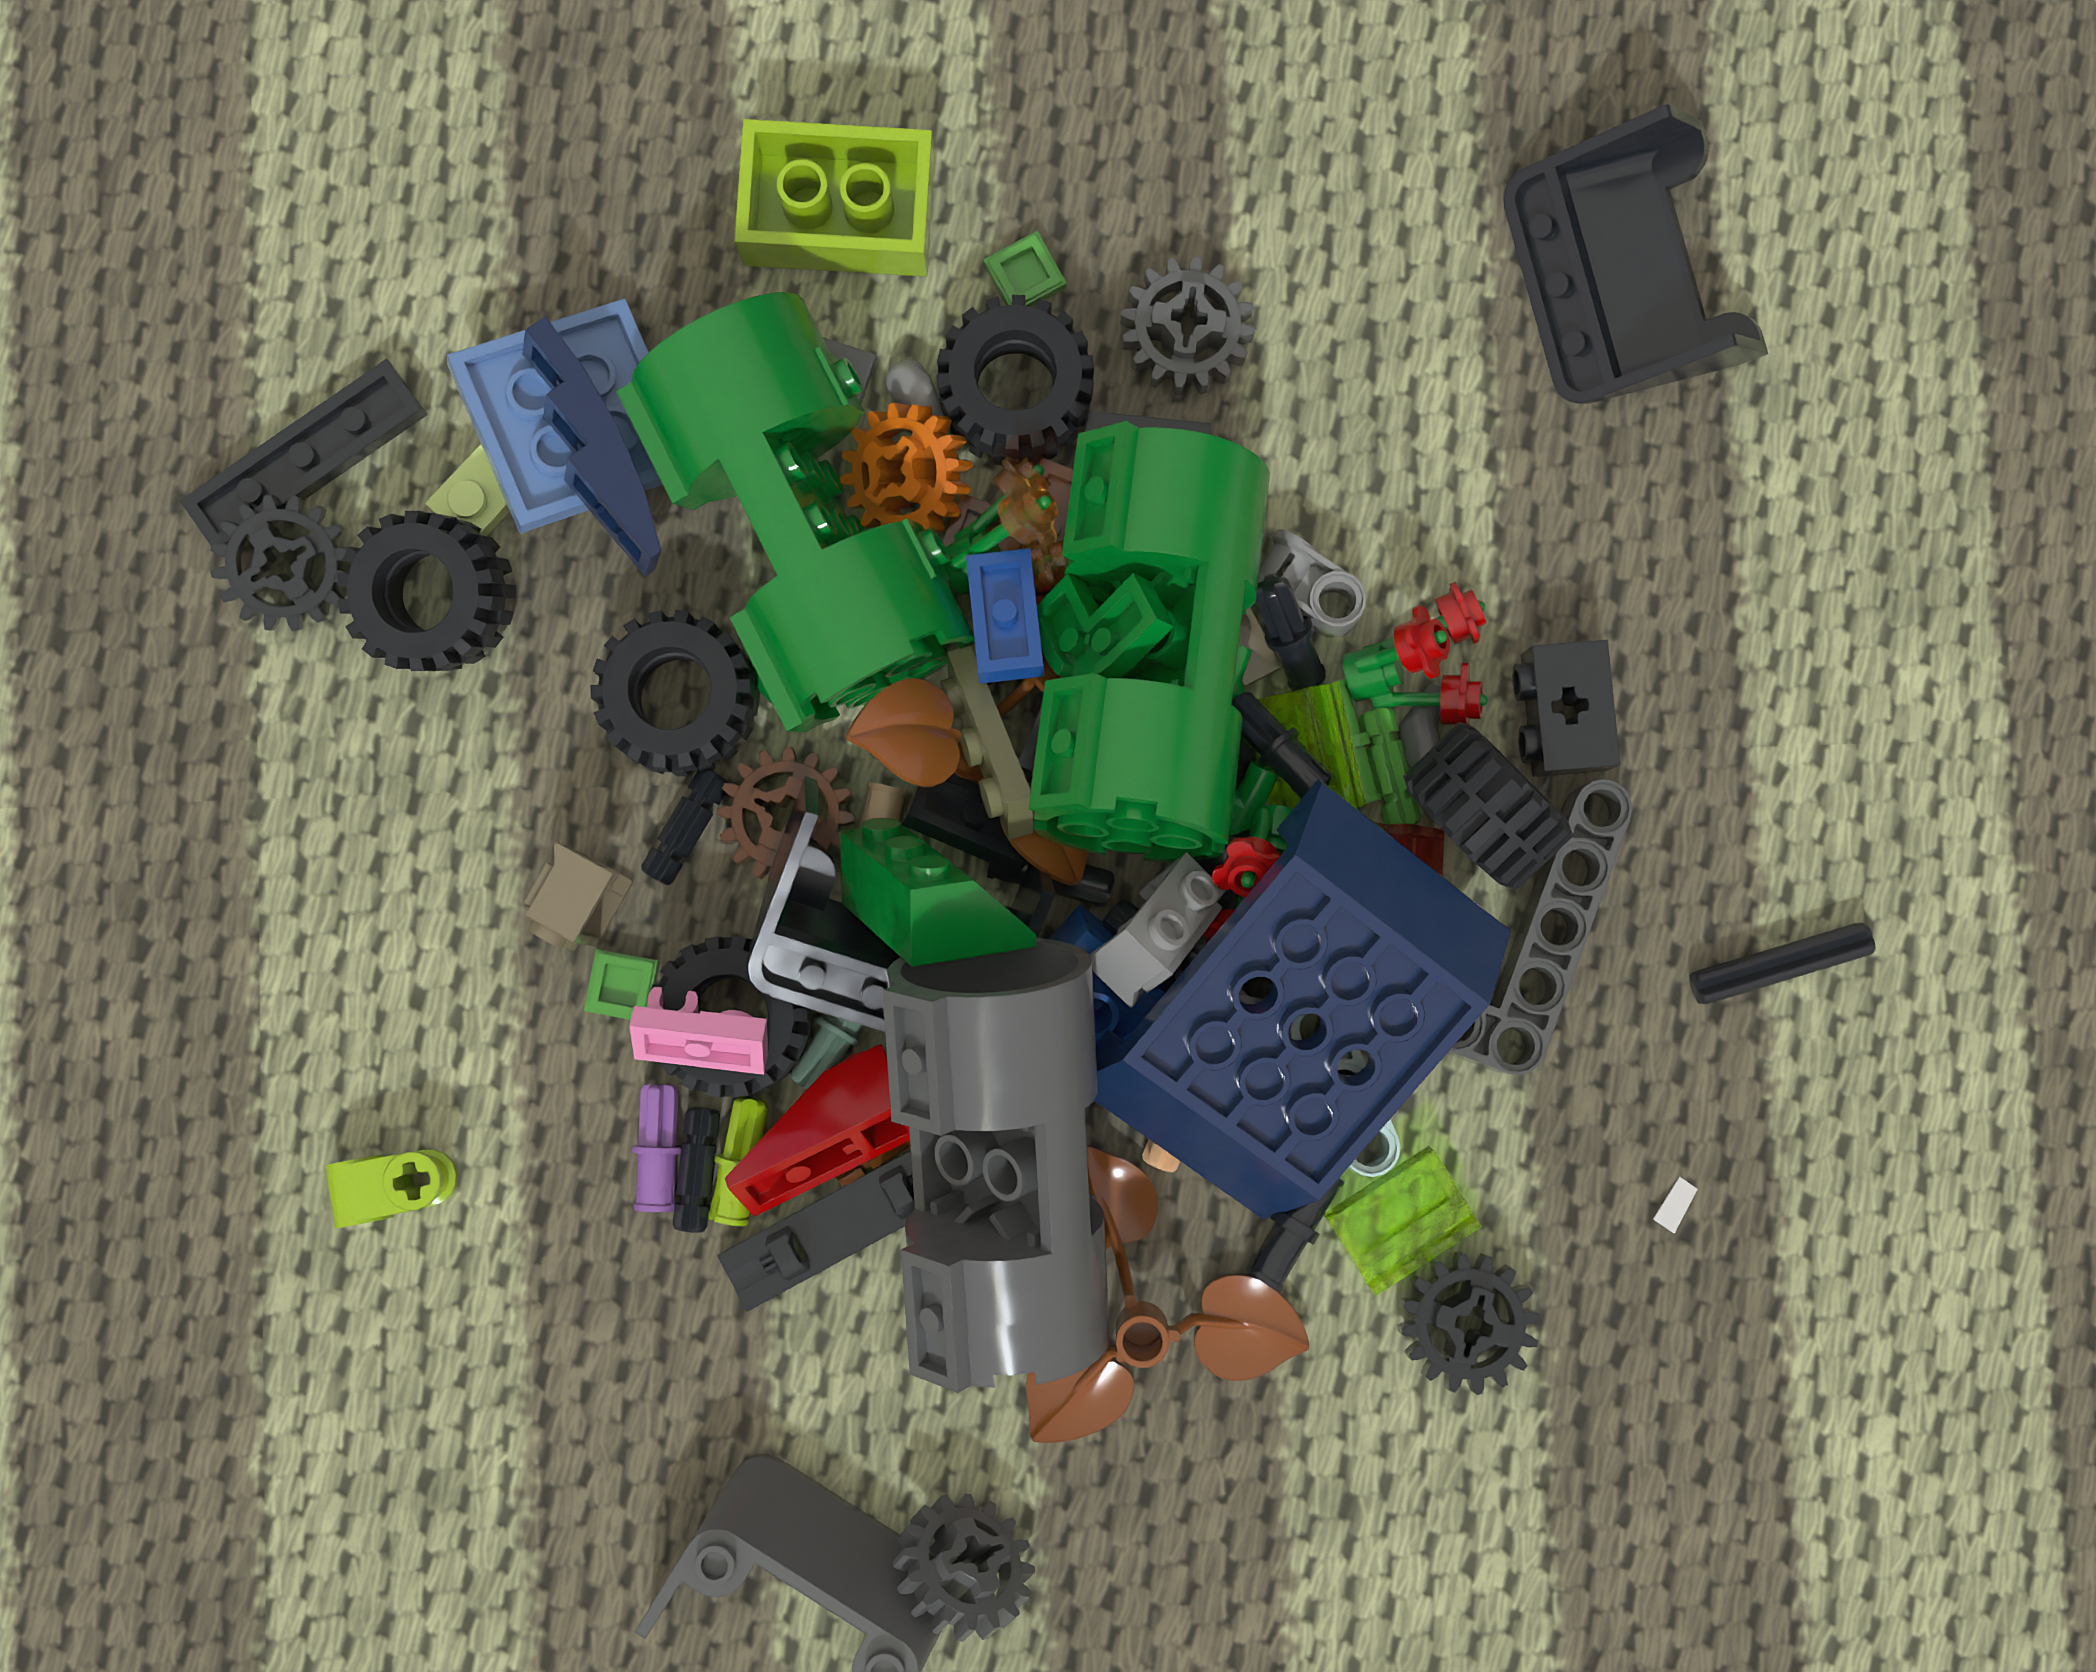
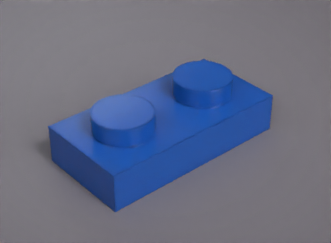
(1005, 616)

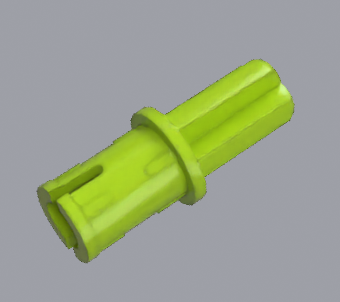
(743, 1133)

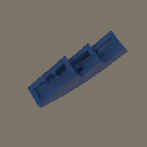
(601, 464)

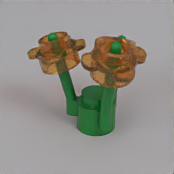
(1026, 515)

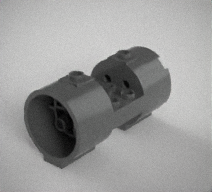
(1003, 1236)

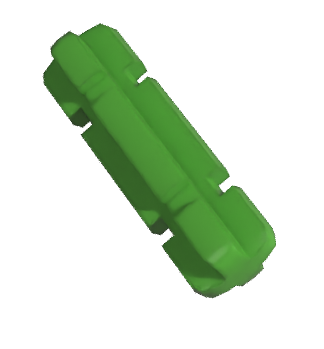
(1389, 766)

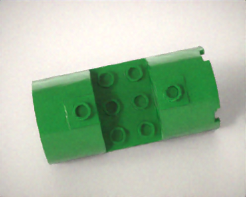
(746, 413)
(1155, 753)

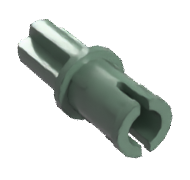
(825, 1048)

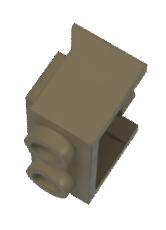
(574, 899)

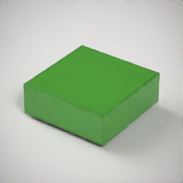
(1025, 270)
(620, 983)

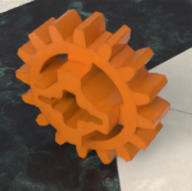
(906, 472)

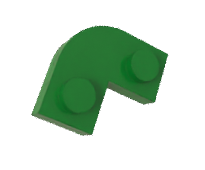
(1105, 639)

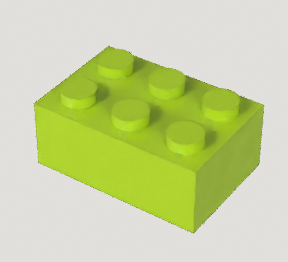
(835, 197)

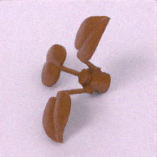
(914, 738)
(1239, 1335)

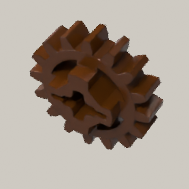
(750, 798)

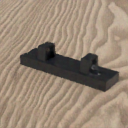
(825, 1230)

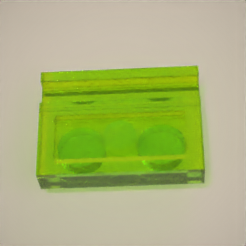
(1325, 732)
(1402, 1220)

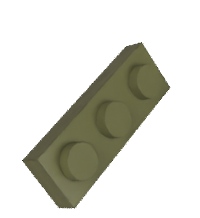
(988, 745)

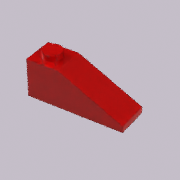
(822, 1135)

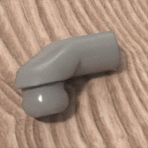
(911, 385)

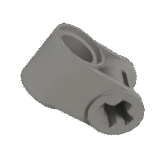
(1312, 577)

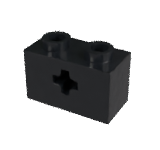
(1583, 680)

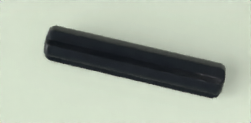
(1782, 963)

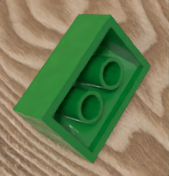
(921, 899)

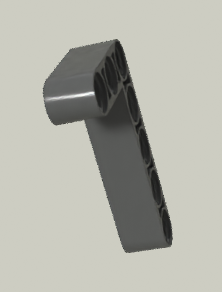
(1532, 951)

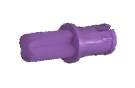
(657, 1148)

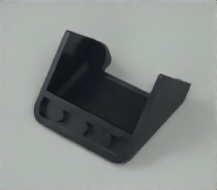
(1613, 263)

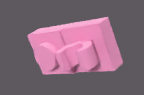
(705, 1040)

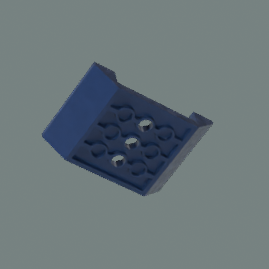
(1346, 934)

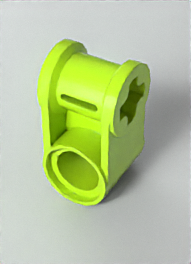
(382, 1186)

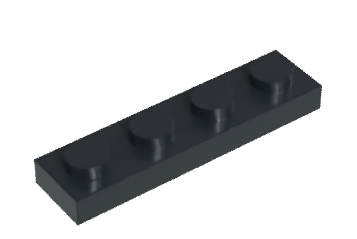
(309, 450)

